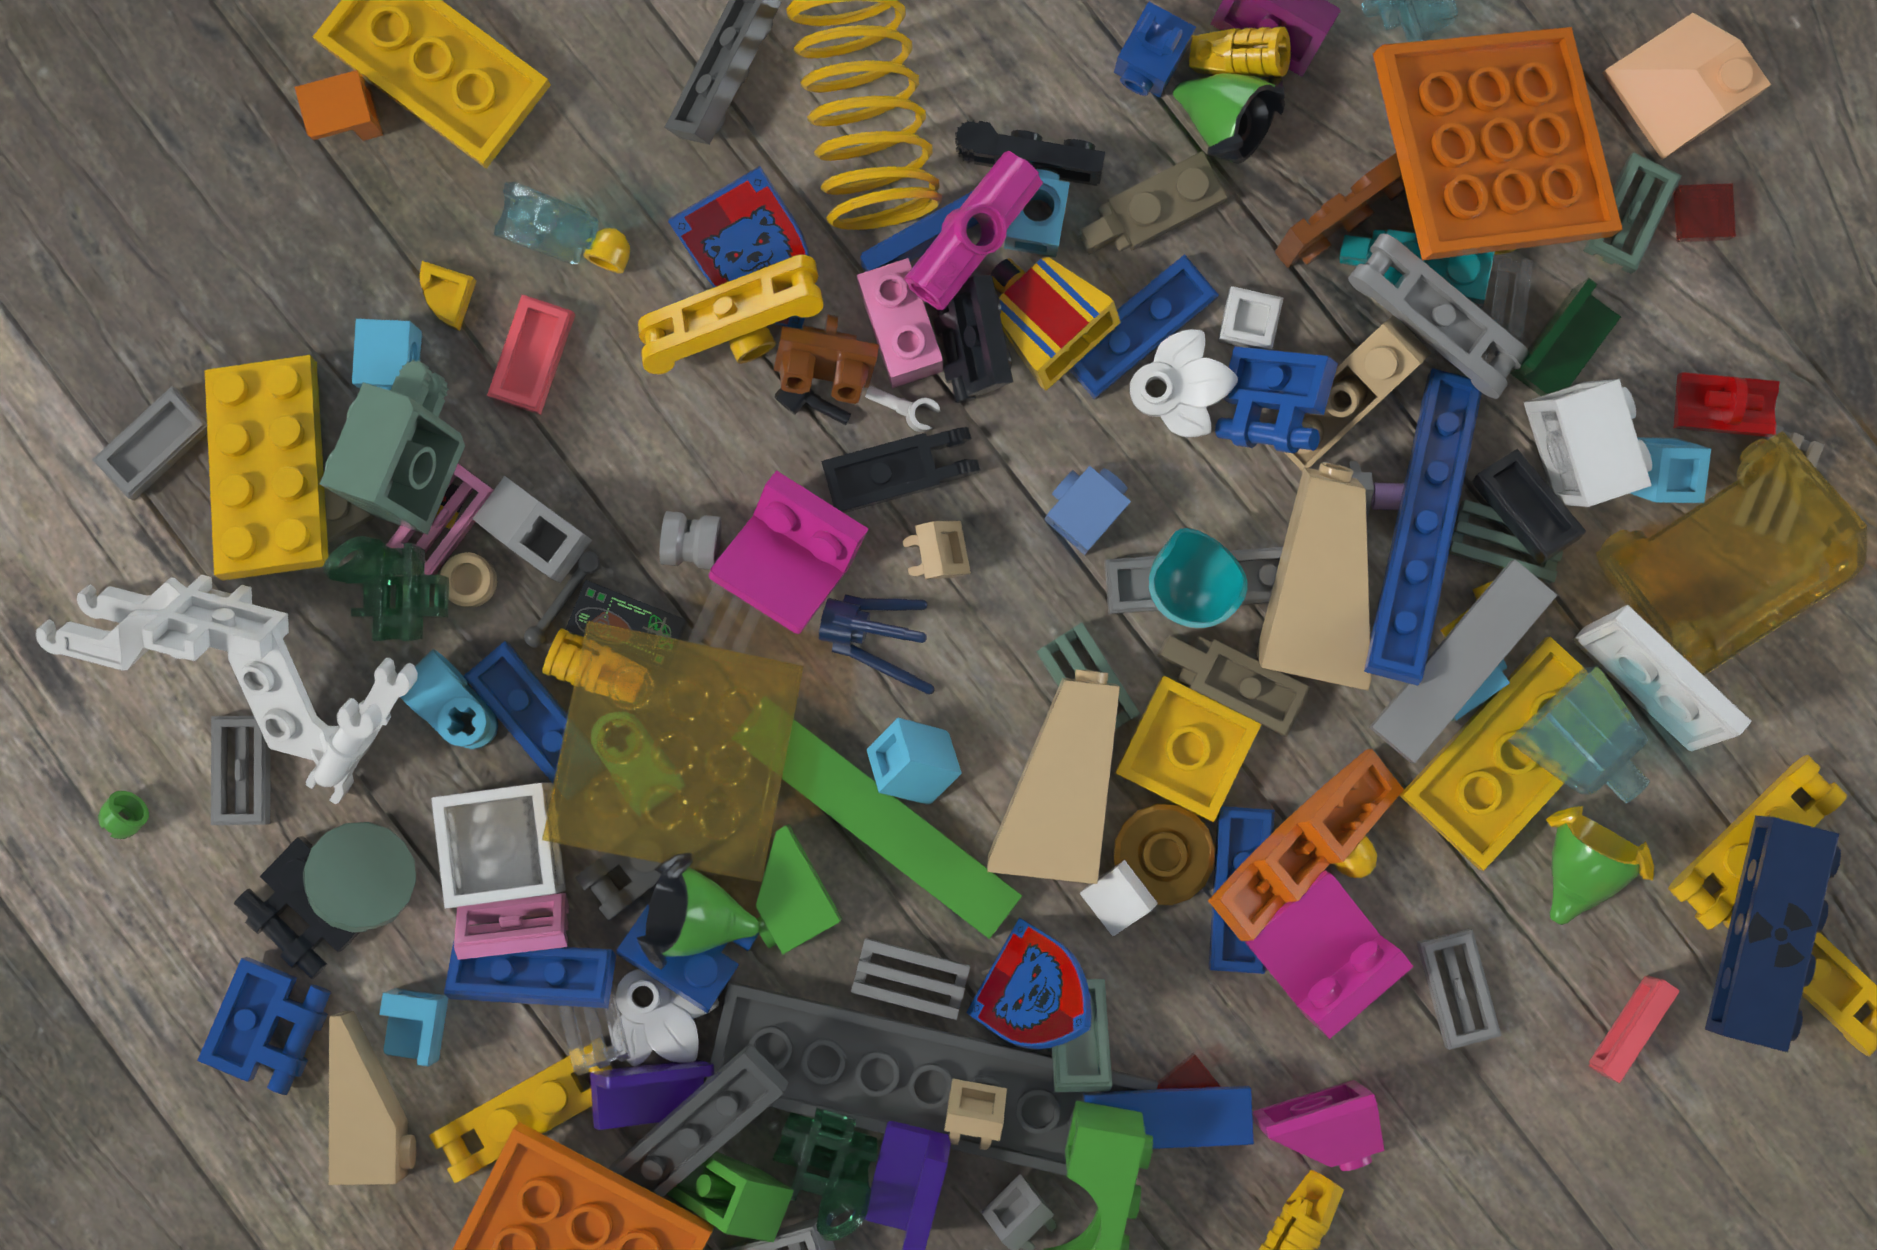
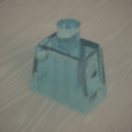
(1586, 737)

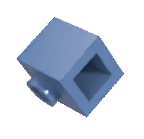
(1087, 506)

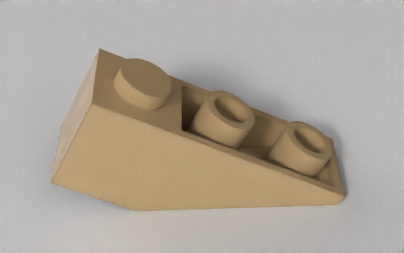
(1362, 383)

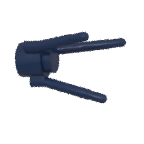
(846, 623)

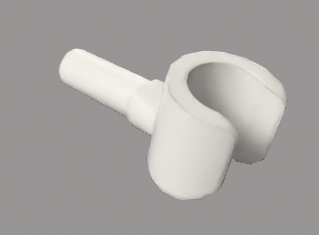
(903, 406)

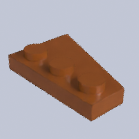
(1310, 240)

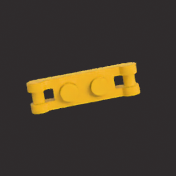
(729, 312)
(1727, 853)
(1839, 992)
(536, 1102)

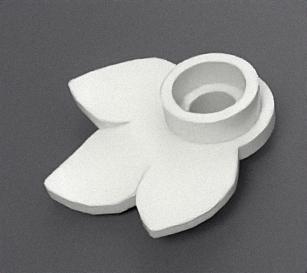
(1190, 381)
(661, 1026)

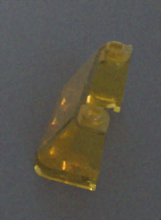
(1740, 557)

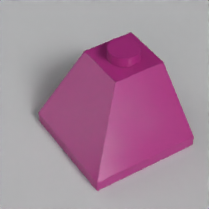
(1328, 1125)

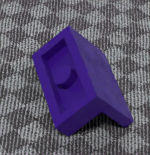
(643, 1092)
(909, 1181)

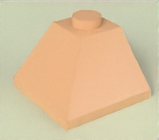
(1685, 82)

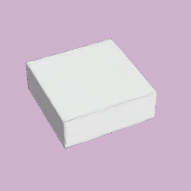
(1250, 319)
(1118, 898)

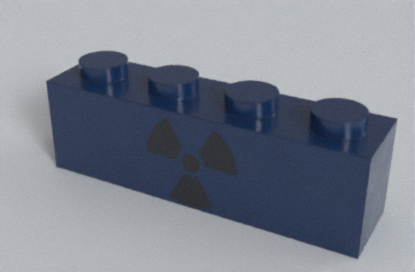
(1773, 933)

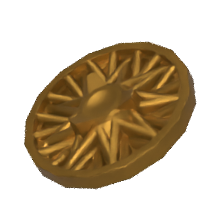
(1167, 851)

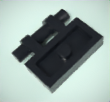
(974, 340)
(287, 881)

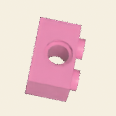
(900, 324)

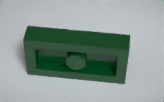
(1567, 341)

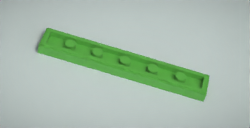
(897, 832)

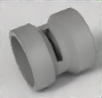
(690, 540)

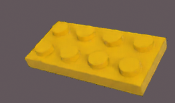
(437, 69)
(266, 468)
(1479, 783)

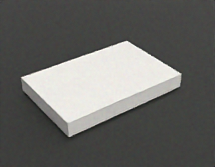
(1661, 679)

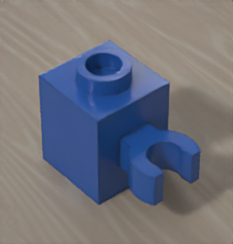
(1153, 51)

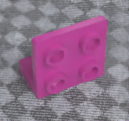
(789, 553)
(1328, 955)

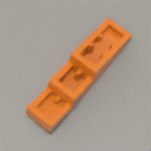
(1305, 844)

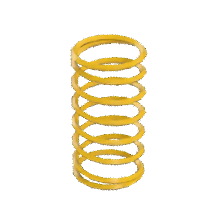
(877, 105)

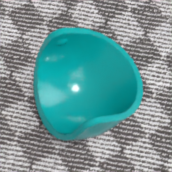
(1196, 580)

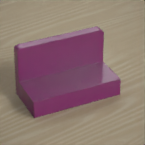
(1304, 19)

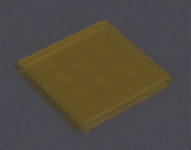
(672, 751)

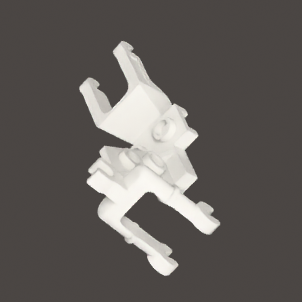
(198, 617)

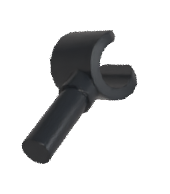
(794, 402)

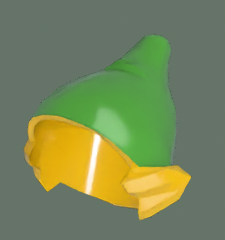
(1590, 864)

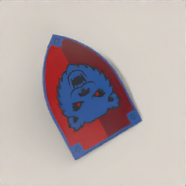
(740, 232)
(1034, 992)

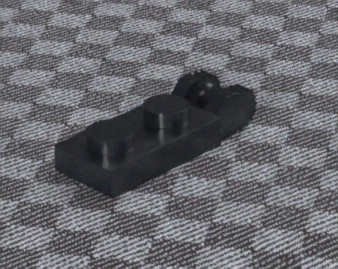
(1072, 160)
(894, 470)

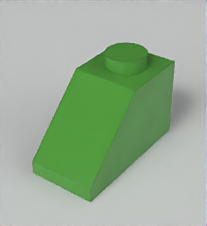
(792, 896)
(735, 1197)

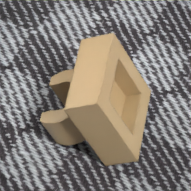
(941, 550)
(975, 1111)

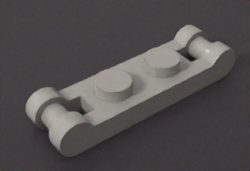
(1439, 315)

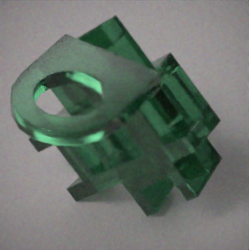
(375, 569)
(848, 1175)

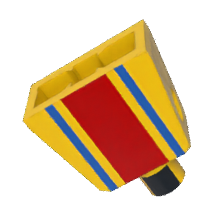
(1051, 316)

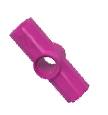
(952, 254)

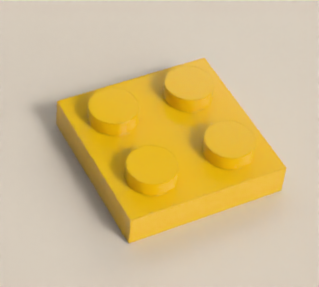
(1187, 748)

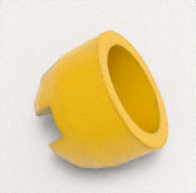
(609, 250)
(752, 345)
(1359, 861)

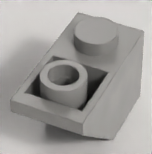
(532, 530)

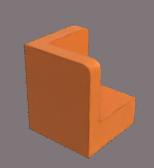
(339, 106)

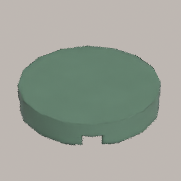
(359, 876)

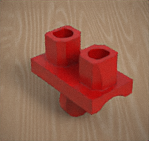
(1725, 404)

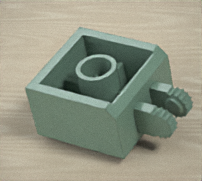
(397, 450)

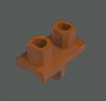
(827, 357)

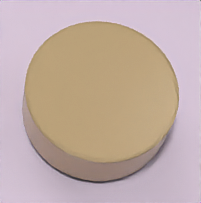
(470, 579)

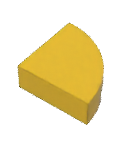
(446, 293)

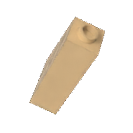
(1321, 589)
(1062, 795)

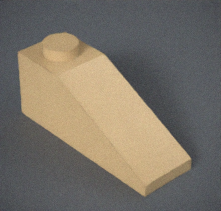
(365, 1118)

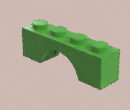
(1104, 1158)

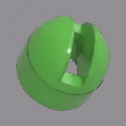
(131, 806)

